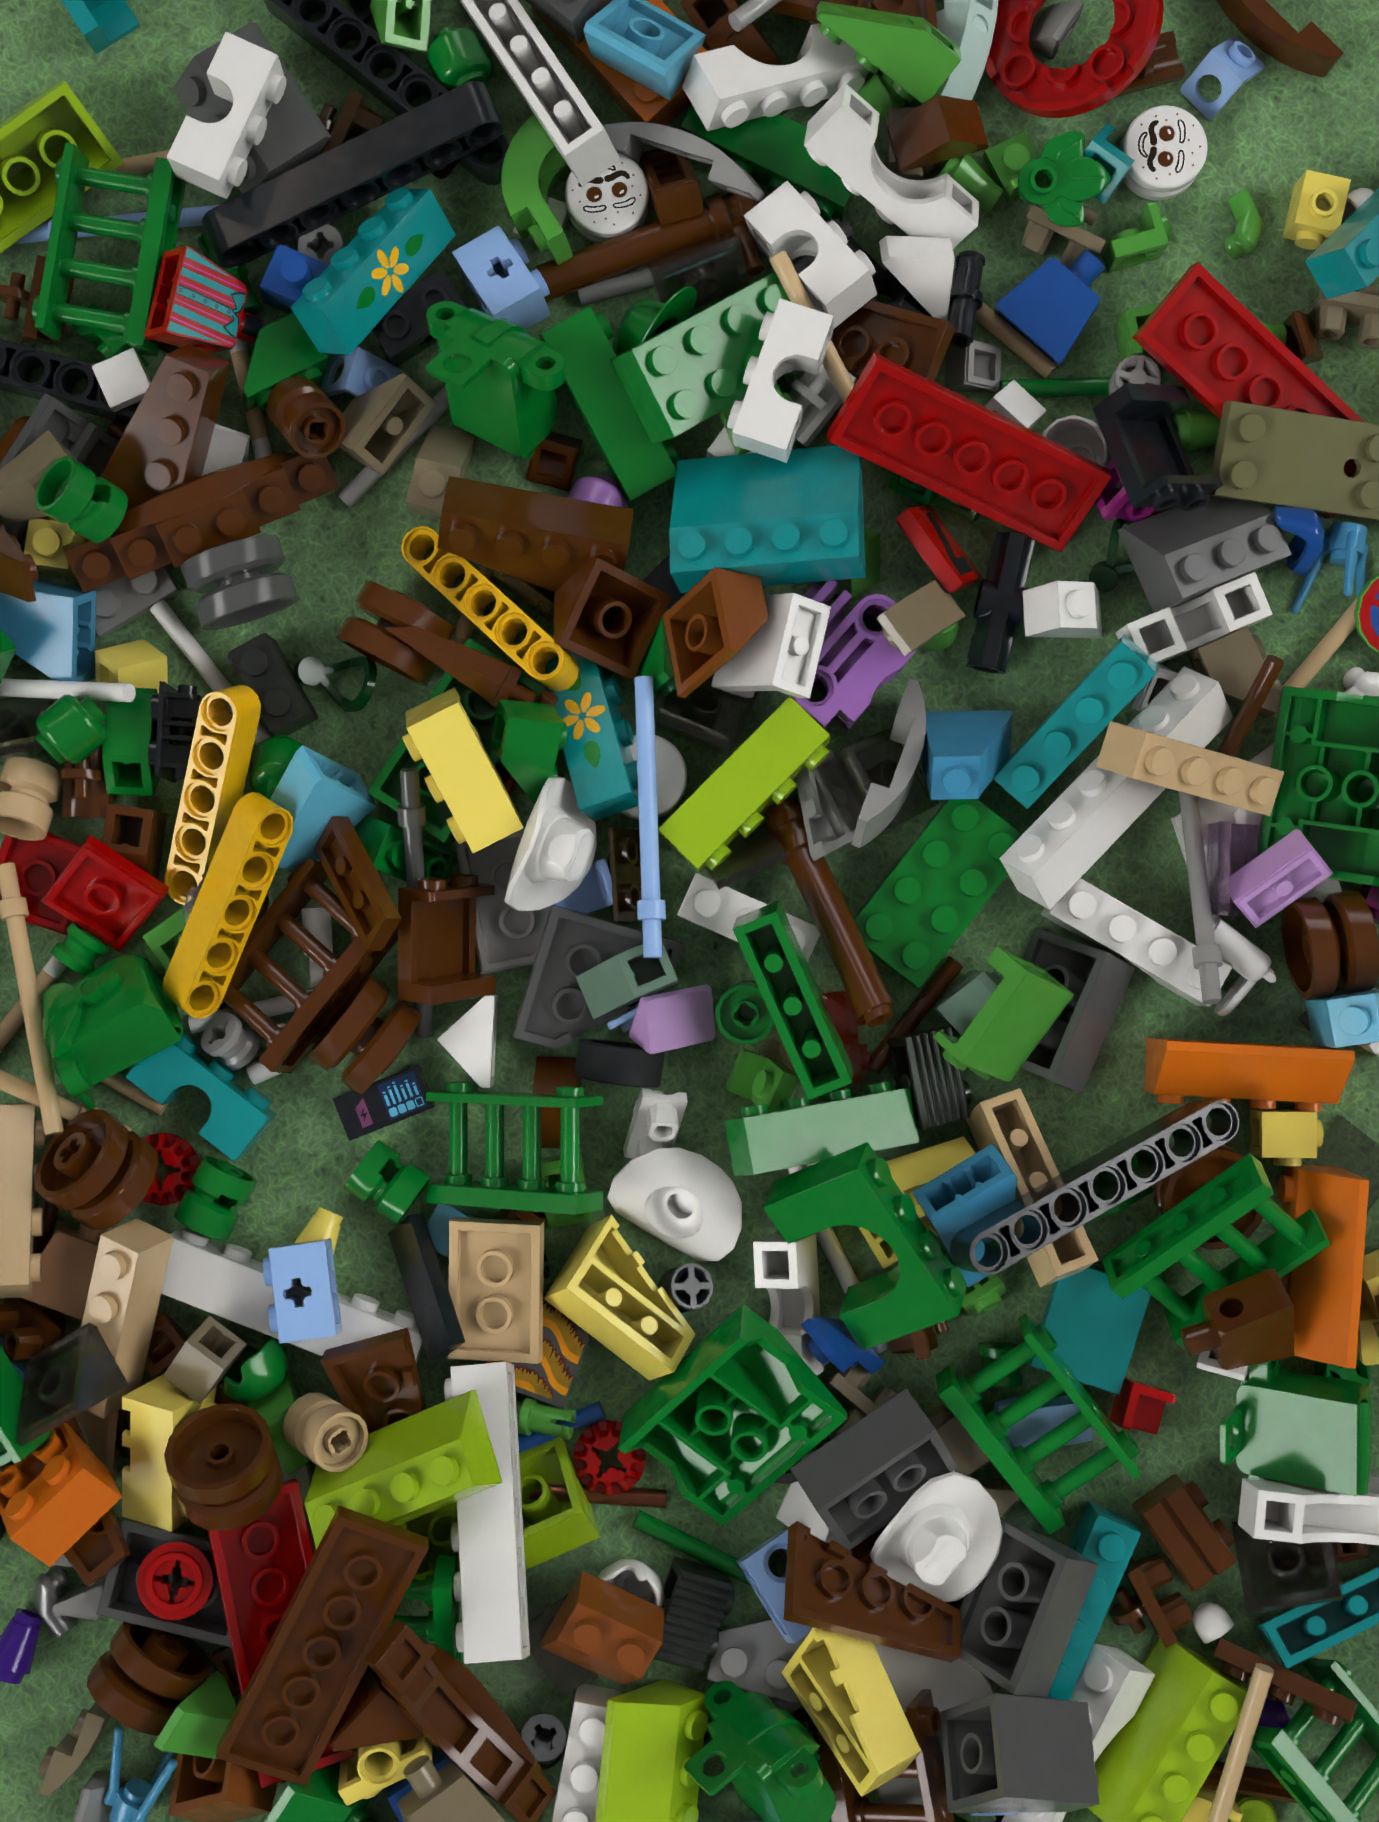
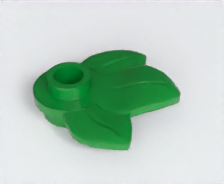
(1070, 179)

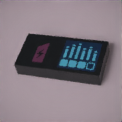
(384, 1103)

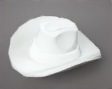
(553, 850)
(680, 1201)
(942, 1537)

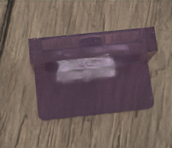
(1228, 851)

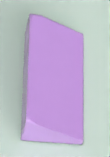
(1277, 878)
(674, 1019)

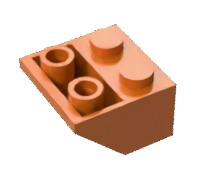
(55, 1495)

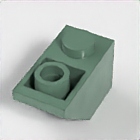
(625, 980)
(966, 999)

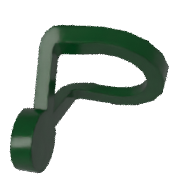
(1106, 573)
(311, 671)

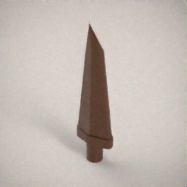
(477, 671)

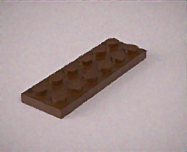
(322, 1646)

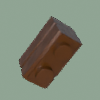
(1185, 1532)

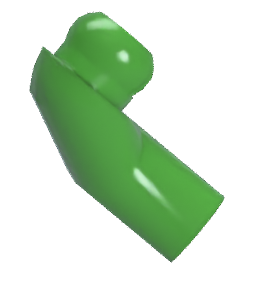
(1248, 225)

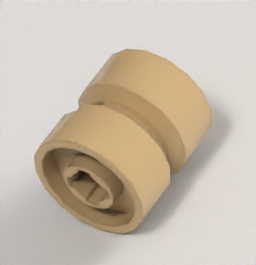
(25, 797)
(325, 1432)

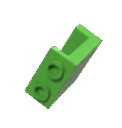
(1009, 1021)

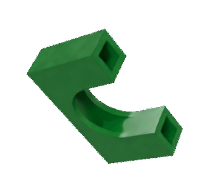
(860, 1192)

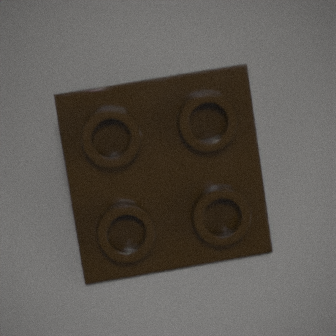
(625, 872)

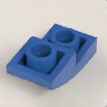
(835, 1343)

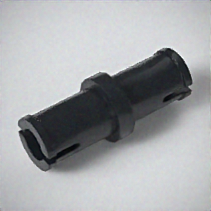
(965, 297)

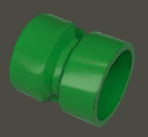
(80, 499)
(743, 1013)
(404, 1185)
(213, 1202)

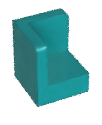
(102, 20)
(1111, 158)

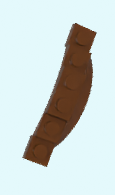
(201, 516)
(461, 1721)

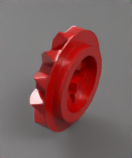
(176, 1153)
(587, 1462)
(157, 1593)

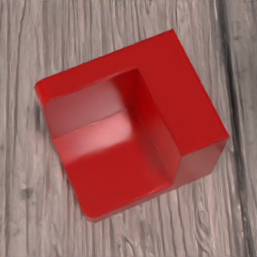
(1140, 1405)

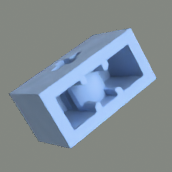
(500, 279)
(320, 1310)

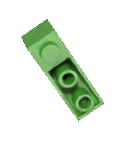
(897, 44)

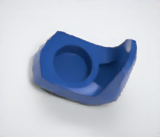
(1308, 537)

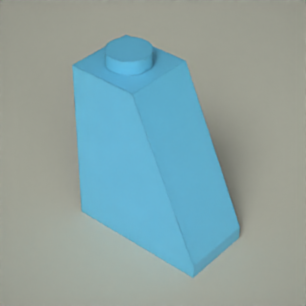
(313, 793)
(1344, 1019)

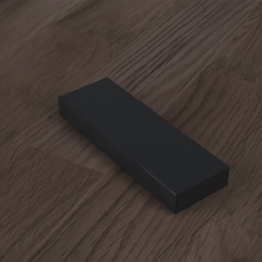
(426, 1287)

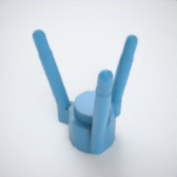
(1346, 549)
(136, 1797)

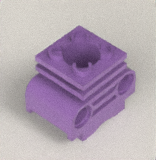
(851, 658)

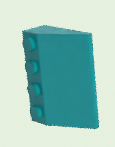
(769, 517)

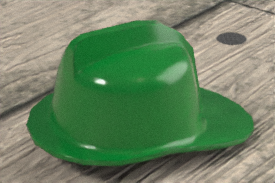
(651, 317)

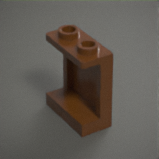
(440, 941)

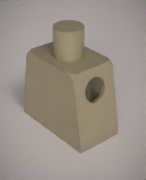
(443, 1795)

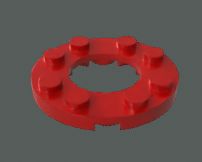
(1080, 88)

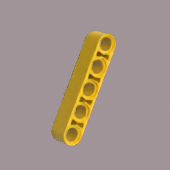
(503, 622)
(211, 772)
(227, 905)

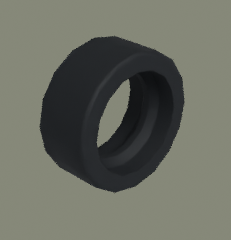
(618, 1063)

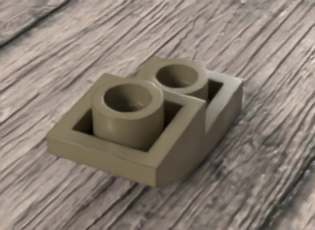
(919, 617)
(63, 1760)

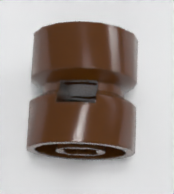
(306, 417)

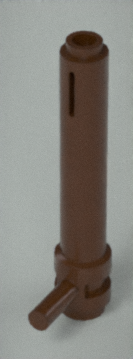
(652, 242)
(831, 915)

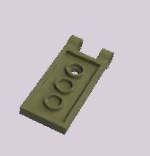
(1297, 460)

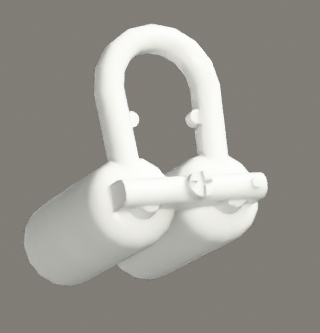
(1245, 959)

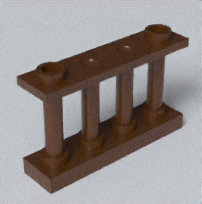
(341, 974)
(927, 1766)

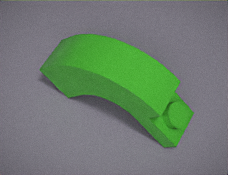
(526, 182)

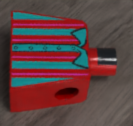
(199, 305)

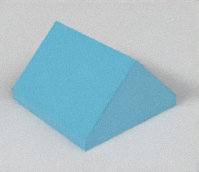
(643, 44)

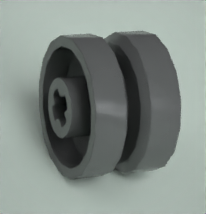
(239, 582)

